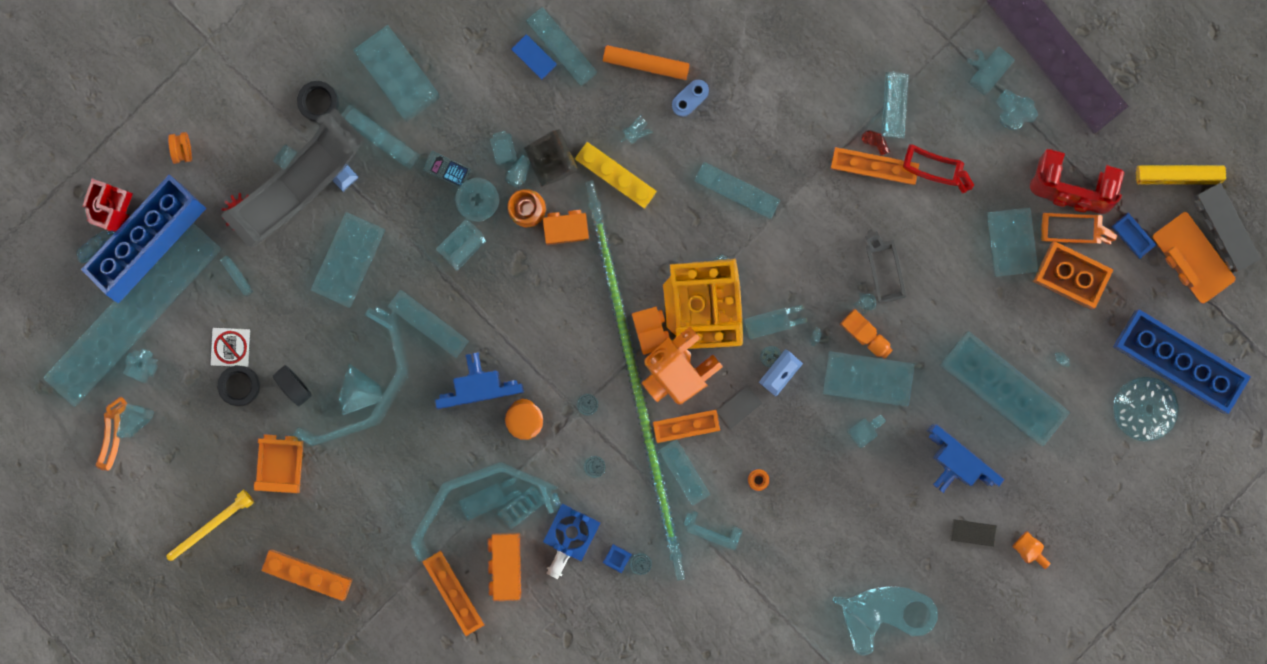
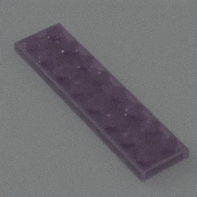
(1061, 60)

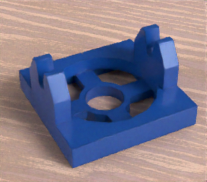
(566, 511)

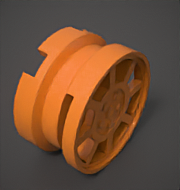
(180, 147)

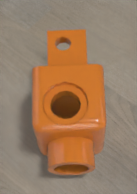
(673, 371)

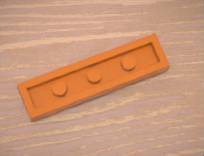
(872, 166)
(453, 593)

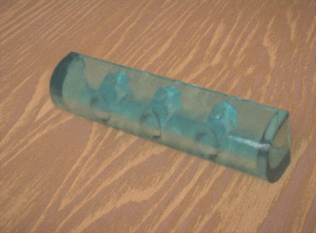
(381, 137)

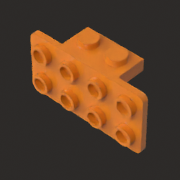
(1193, 258)

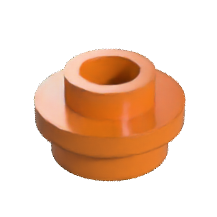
(758, 487)

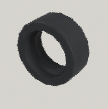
(304, 91)
(255, 385)
(292, 385)

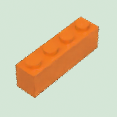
(307, 575)

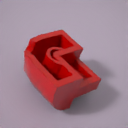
(106, 205)

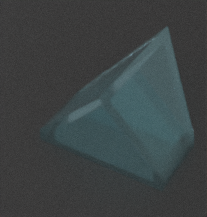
(358, 391)

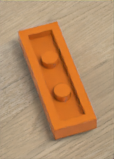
(686, 426)

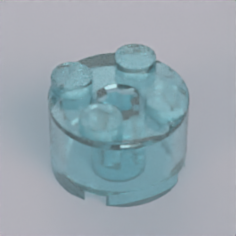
(485, 208)

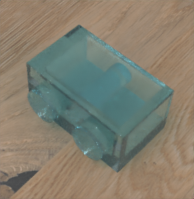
(461, 244)

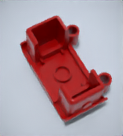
(1047, 185)

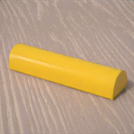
(1180, 174)

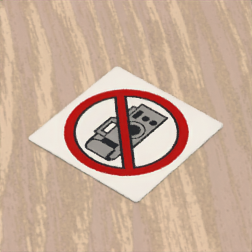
(230, 347)

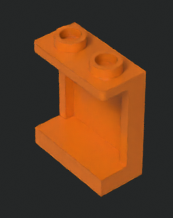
(279, 464)

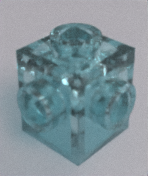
(133, 365)

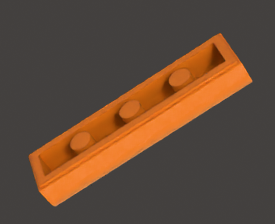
(646, 62)

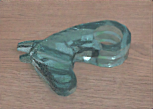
(870, 608)

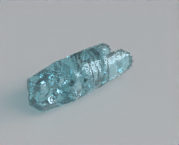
(92, 246)

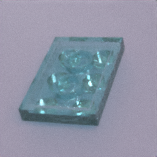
(1012, 242)

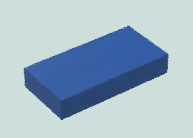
(534, 57)
(1133, 235)

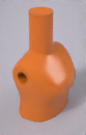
(1031, 549)

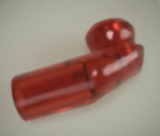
(875, 138)

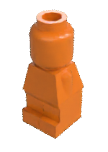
(866, 333)

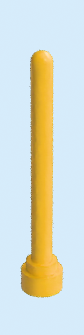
(243, 500)

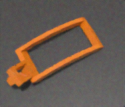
(1098, 229)
(110, 414)

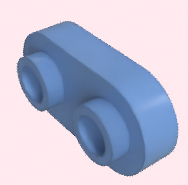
(690, 97)

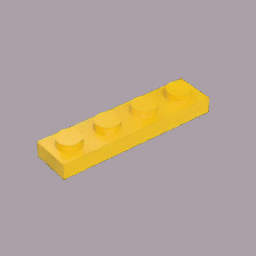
(615, 175)

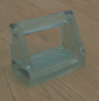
(133, 420)

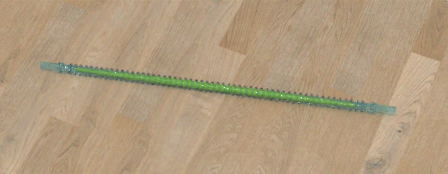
(675, 554)

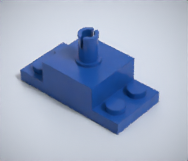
(477, 386)
(959, 462)

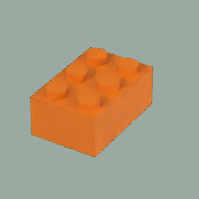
(1073, 275)
(505, 566)

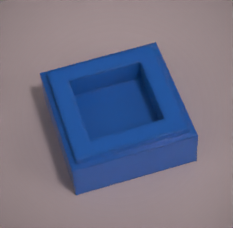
(617, 558)

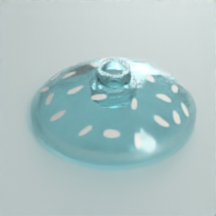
(1131, 409)

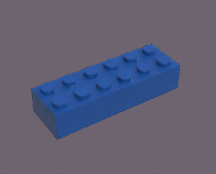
(143, 239)
(1181, 361)

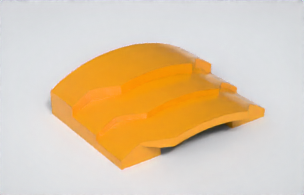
(707, 300)

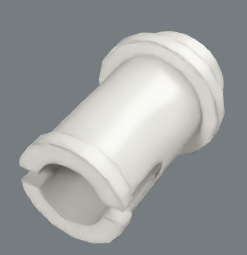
(557, 565)

